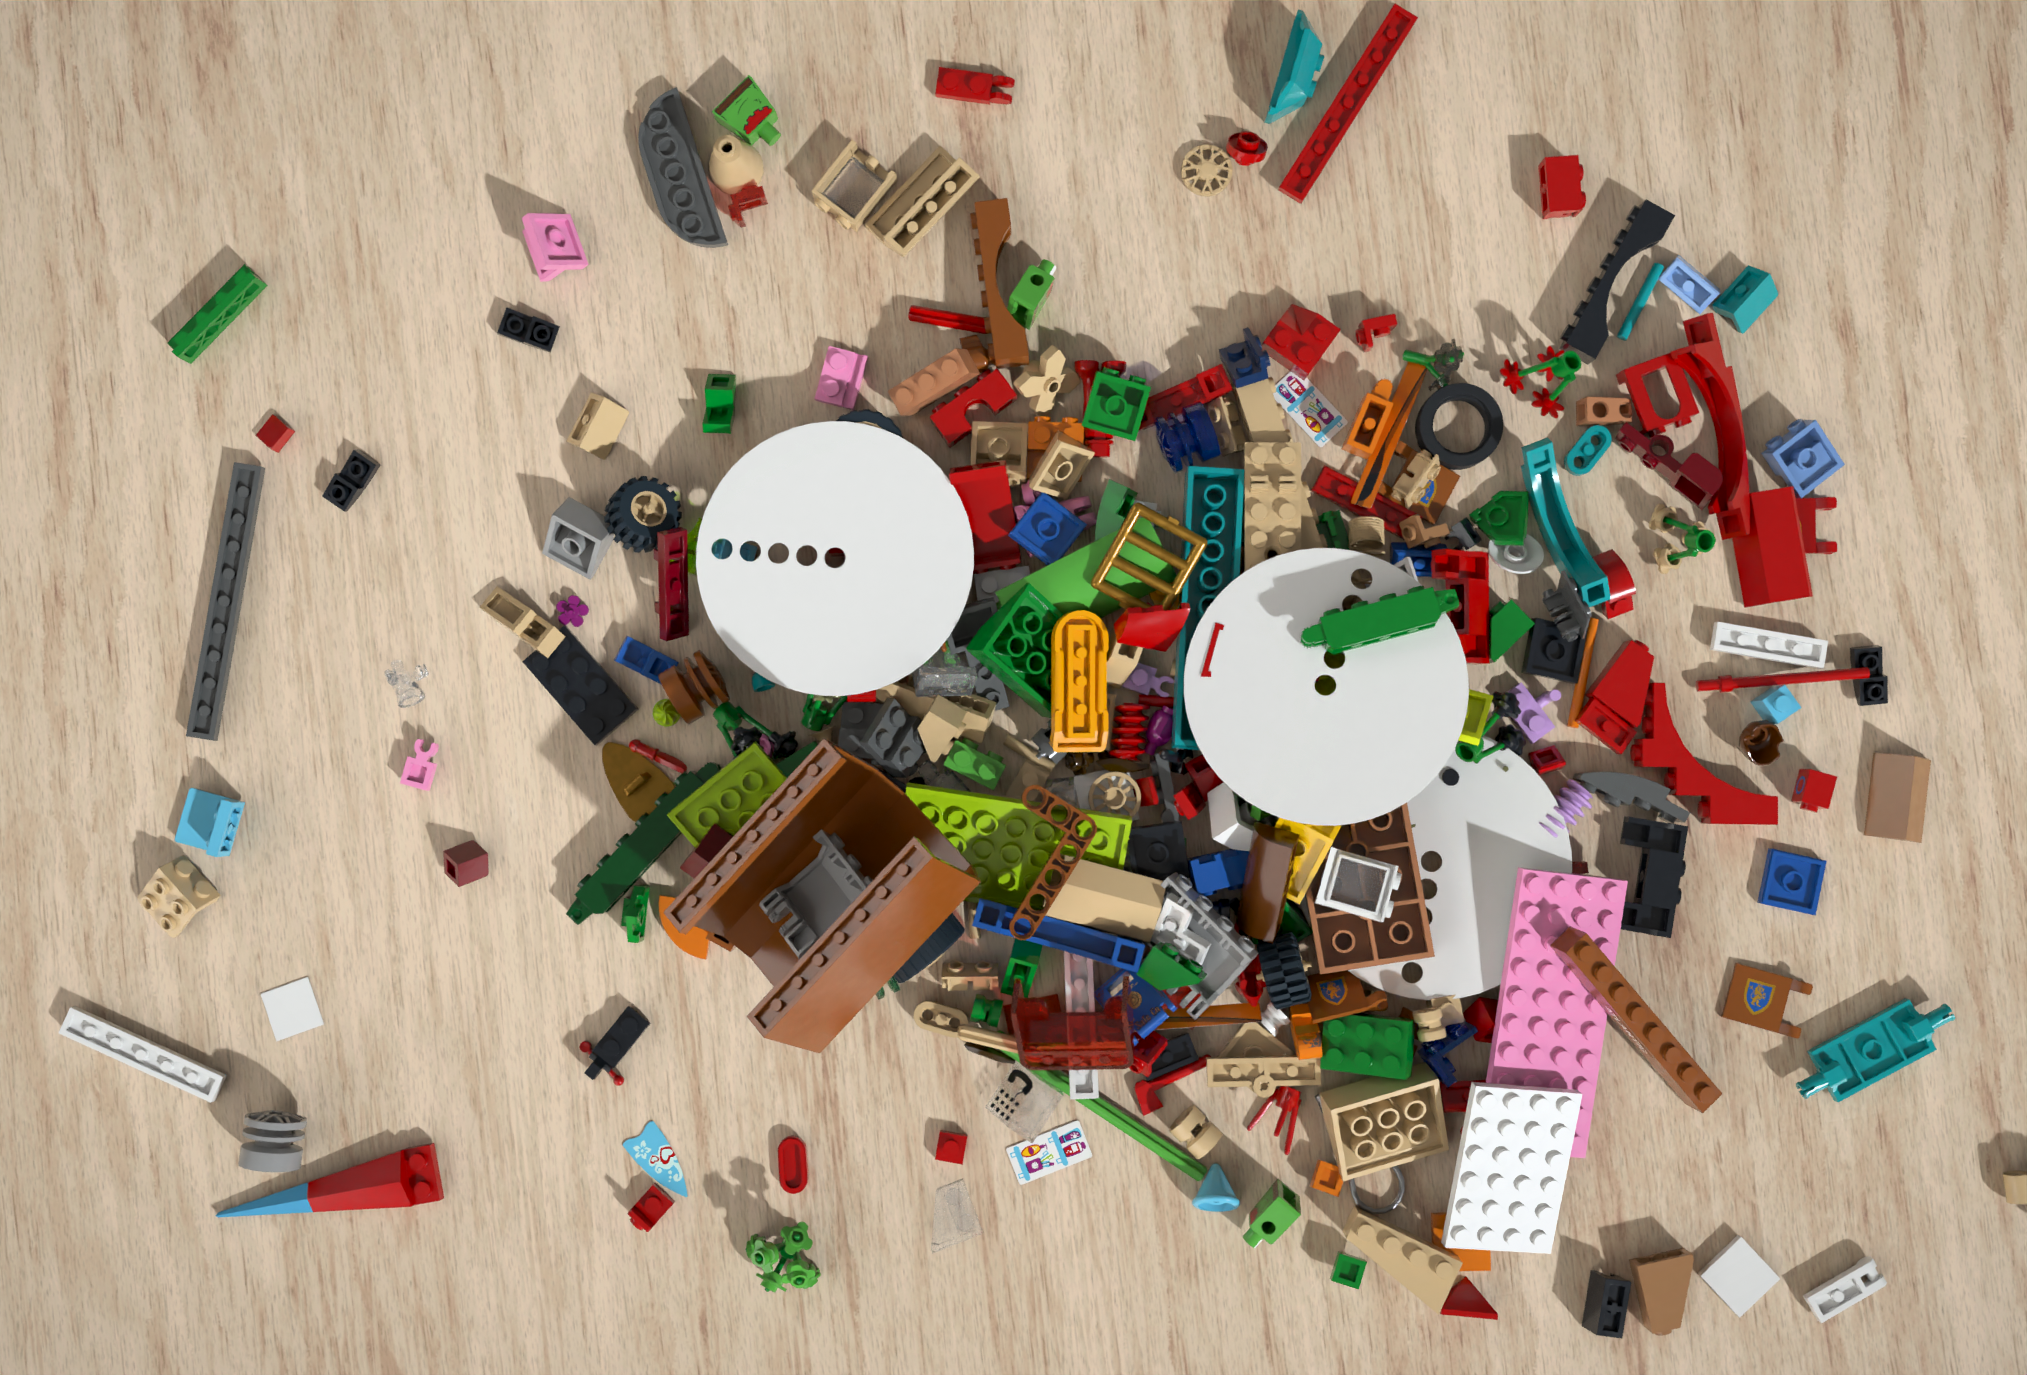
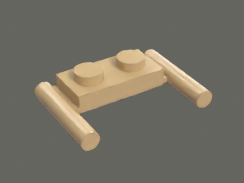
(1031, 773)

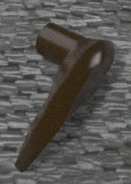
(1118, 764)
(989, 1052)

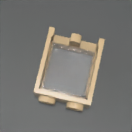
(852, 187)

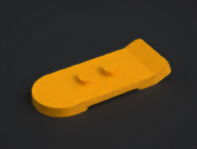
(1079, 683)

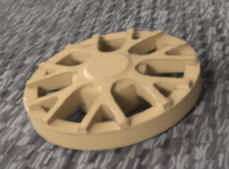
(1206, 170)

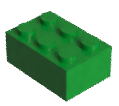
(1369, 1045)

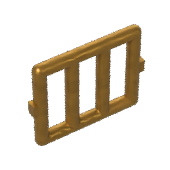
(1126, 534)

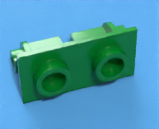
(1333, 529)

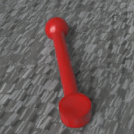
(586, 1046)

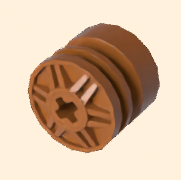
(693, 687)

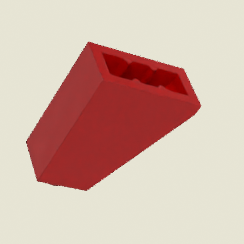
(1625, 682)

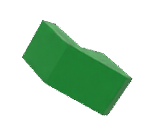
(720, 403)

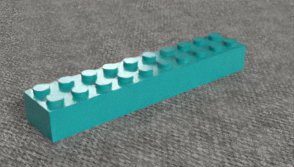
(1215, 512)

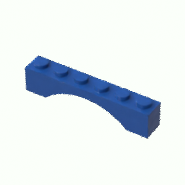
(1062, 936)

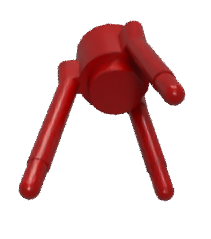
(1288, 1100)

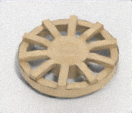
(1114, 796)

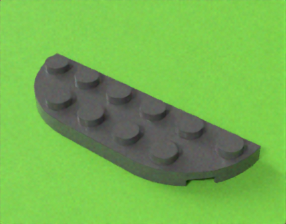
(678, 173)

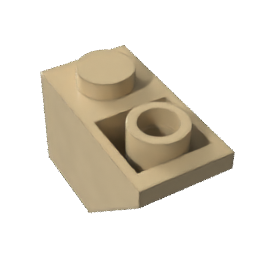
(1120, 661)
(940, 725)

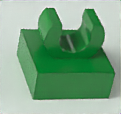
(1348, 1270)

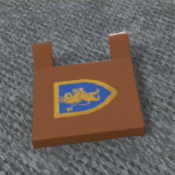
(1436, 491)
(1341, 995)
(1761, 998)

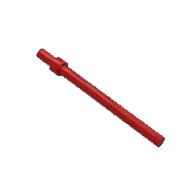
(1727, 683)

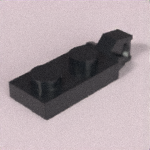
(617, 1042)

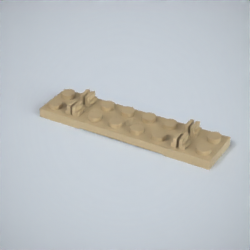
(1271, 499)

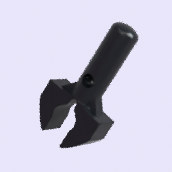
(1177, 759)

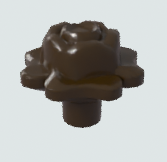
(1078, 761)

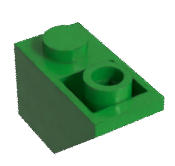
(1168, 969)

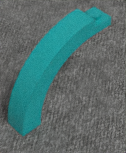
(1557, 525)

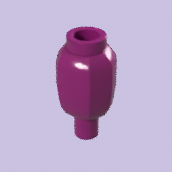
(1159, 729)

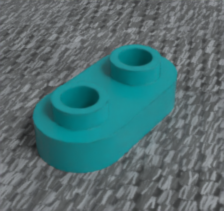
(1586, 451)

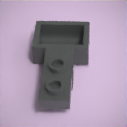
(970, 621)

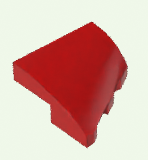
(1151, 626)

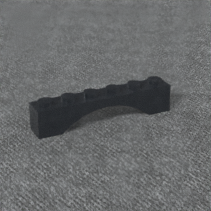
(1590, 330)

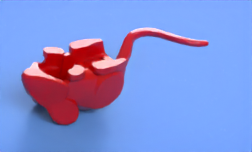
(1247, 983)

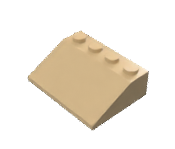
(1385, 1122)

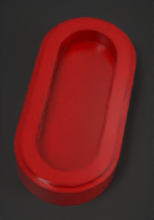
(793, 1164)

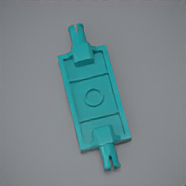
(1873, 1049)

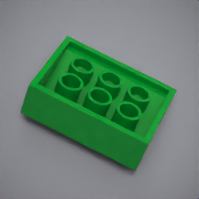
(1018, 646)

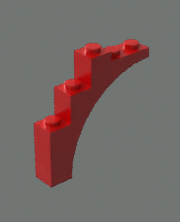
(1685, 776)

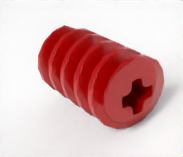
(1129, 731)

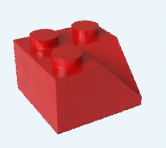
(1300, 340)

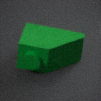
(1506, 627)
(1022, 965)

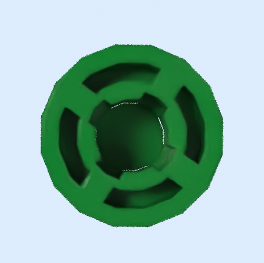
(986, 1010)

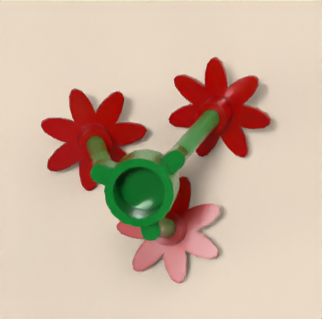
(1559, 364)

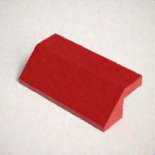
(1773, 555)

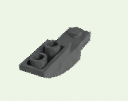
(1623, 788)

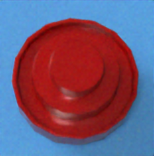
(1246, 148)

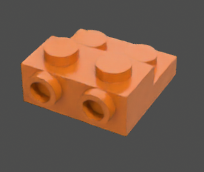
(1041, 434)

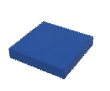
(1047, 529)
(1791, 881)

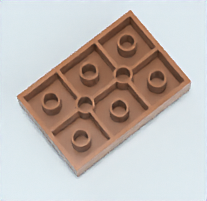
(1356, 942)

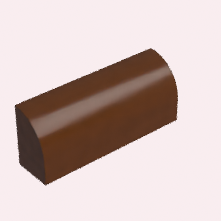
(1266, 881)

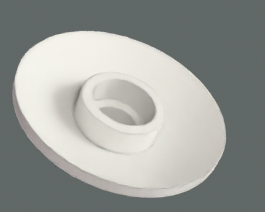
(1517, 558)

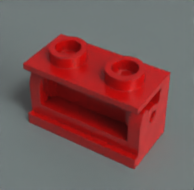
(1561, 186)

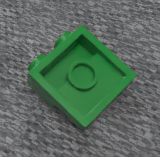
(1116, 404)

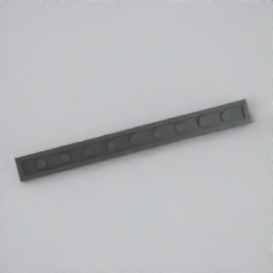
(225, 601)

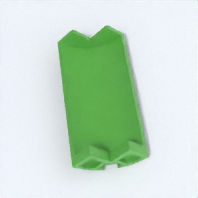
(1069, 578)

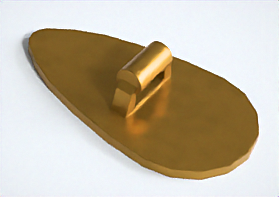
(634, 779)

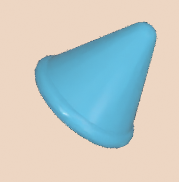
(1216, 1192)

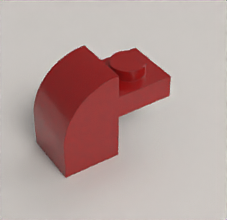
(1620, 584)

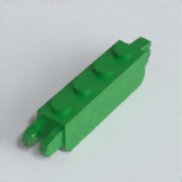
(1380, 620)

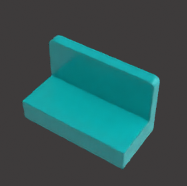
(1747, 298)

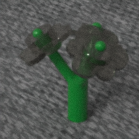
(1444, 360)

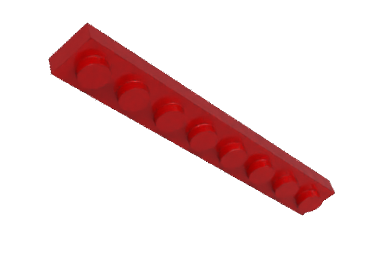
(1347, 103)

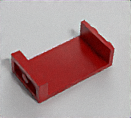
(990, 513)

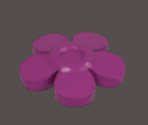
(572, 611)

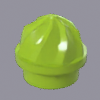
(665, 713)

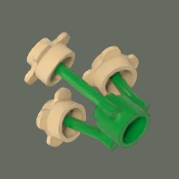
(1696, 540)

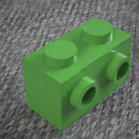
(974, 764)

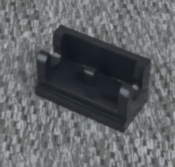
(1606, 1304)

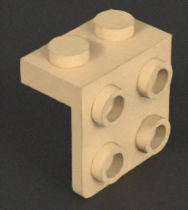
(176, 895)

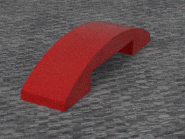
(1203, 388)

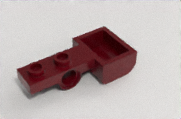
(1693, 479)

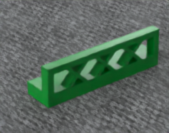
(216, 314)

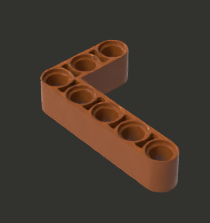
(1055, 861)

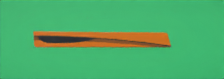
(1388, 440)
(1212, 1016)

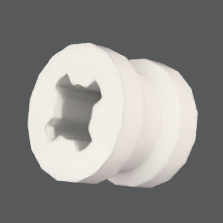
(1273, 1019)

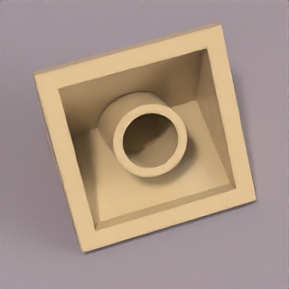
(1060, 466)

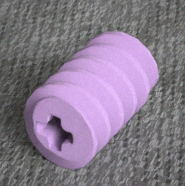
(1569, 804)

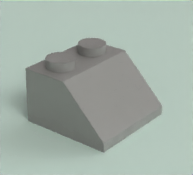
(577, 538)

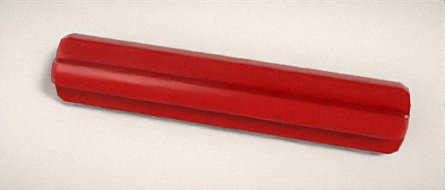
(946, 319)

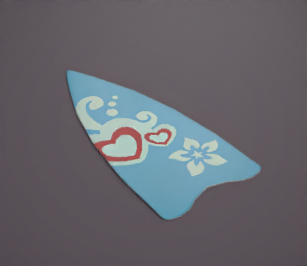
(657, 1158)

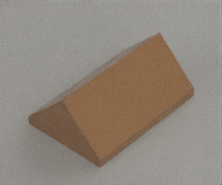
(1897, 797)

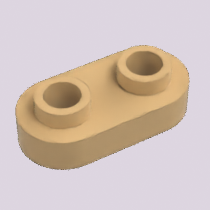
(941, 1016)

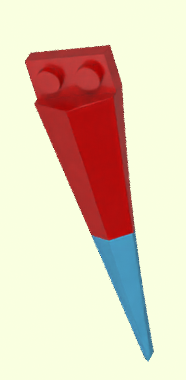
(389, 1181)

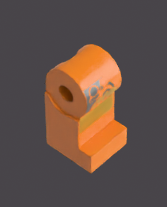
(1304, 1032)

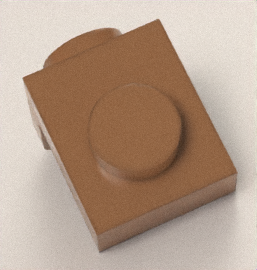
(1416, 535)

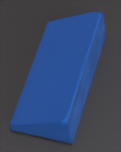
(1419, 555)

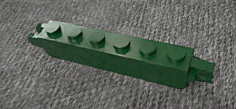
(636, 851)

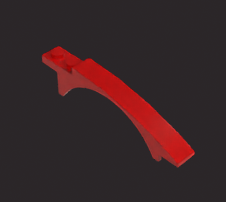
(1716, 382)

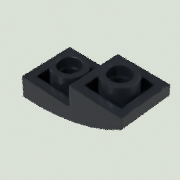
(528, 330)
(351, 481)
(1875, 688)

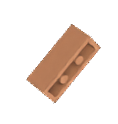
(933, 382)

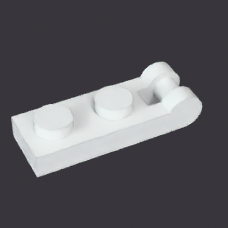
(1844, 1290)

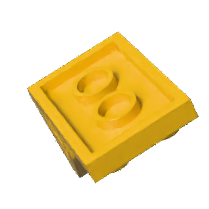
(1311, 850)

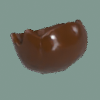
(1760, 742)

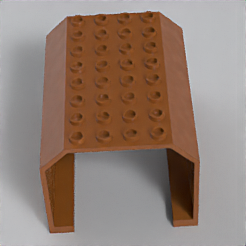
(912, 892)

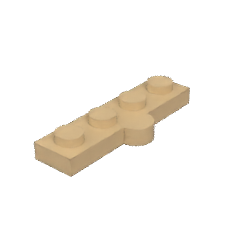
(1262, 1072)

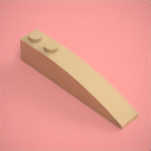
(978, 709)

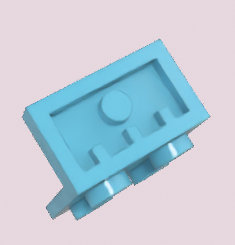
(209, 822)

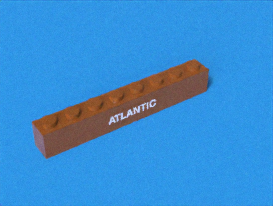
(1636, 1019)

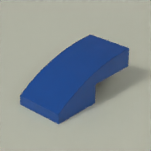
(643, 659)

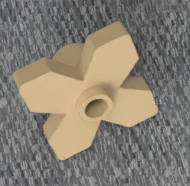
(1044, 379)

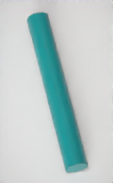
(1640, 301)

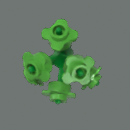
(765, 1254)

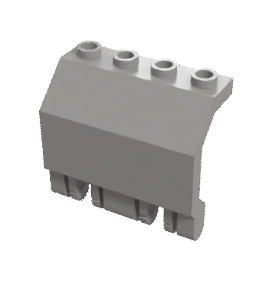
(816, 894)
(1228, 950)

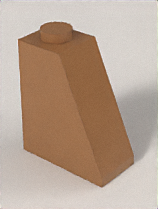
(1662, 1288)

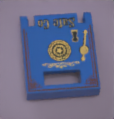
(1146, 1001)

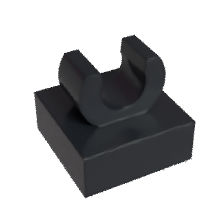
(1465, 533)

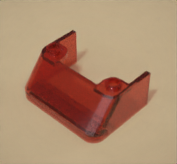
(1074, 1038)

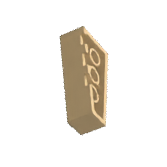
(1405, 1256)

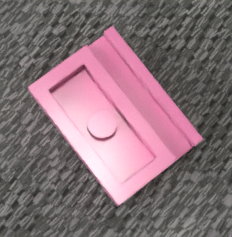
(841, 378)

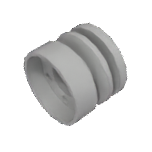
(272, 1144)

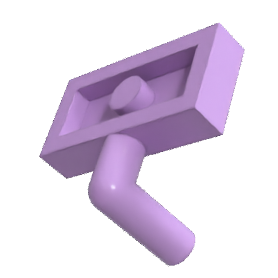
(1532, 719)

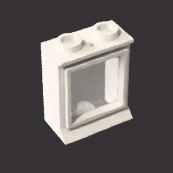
(1358, 885)

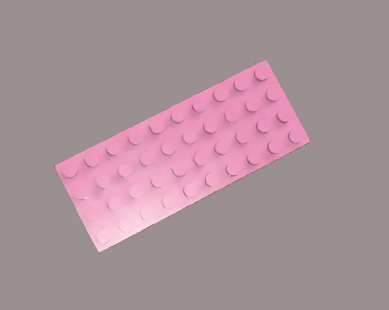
(1545, 1018)

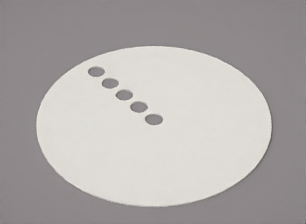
(901, 571)
(1312, 753)
(1483, 835)

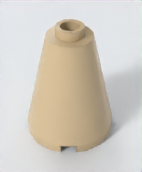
(734, 164)

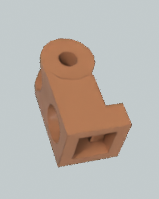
(1603, 411)

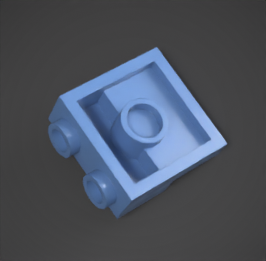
(1802, 456)

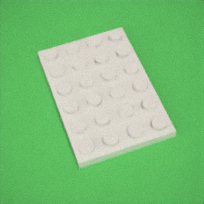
(1511, 1168)

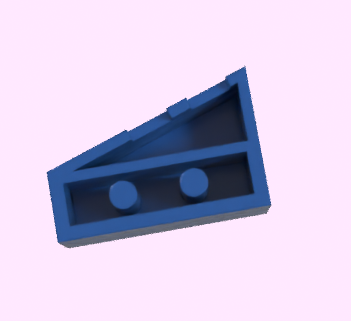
(1218, 871)

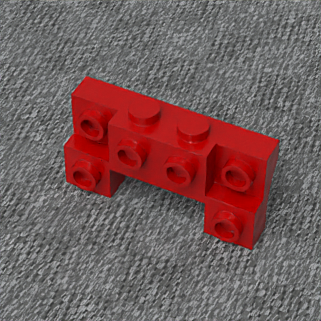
(1469, 576)

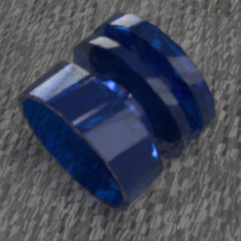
(1190, 436)

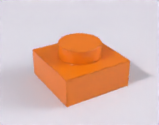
(1326, 1178)

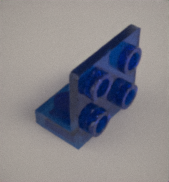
(1433, 1051)

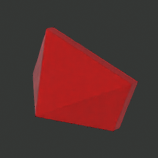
(1467, 1302)

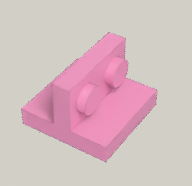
(553, 244)

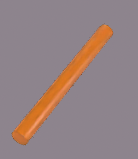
(1579, 689)

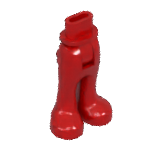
(1086, 369)

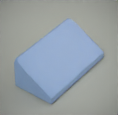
(1689, 284)

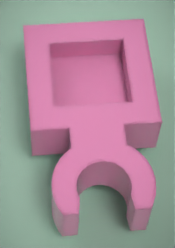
(419, 770)

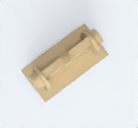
(1222, 413)
(1412, 488)
(957, 974)

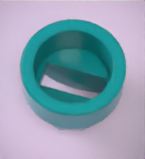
(761, 683)

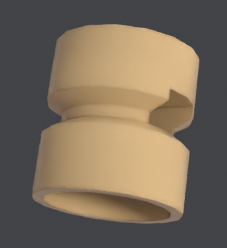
(1204, 1136)

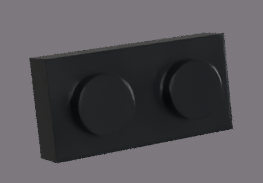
(1176, 1054)

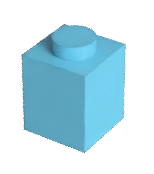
(1776, 704)

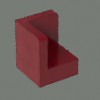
(466, 863)

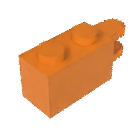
(1369, 420)

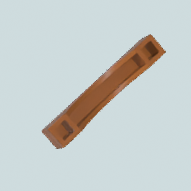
(1008, 336)

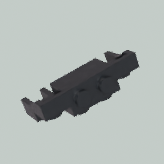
(1658, 875)

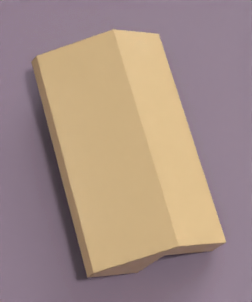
(921, 201)
(1108, 900)

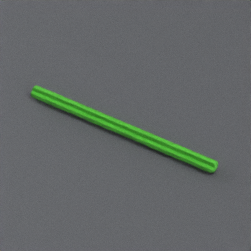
(1126, 1124)

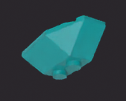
(1297, 69)

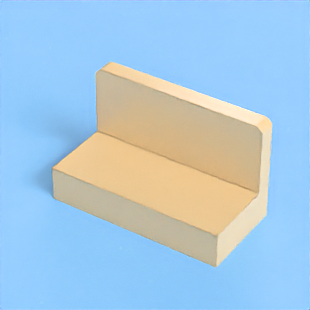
(598, 426)

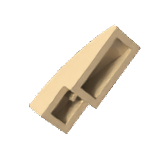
(522, 621)

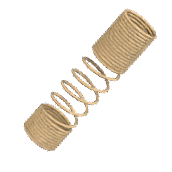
(1366, 535)

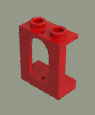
(1649, 420)

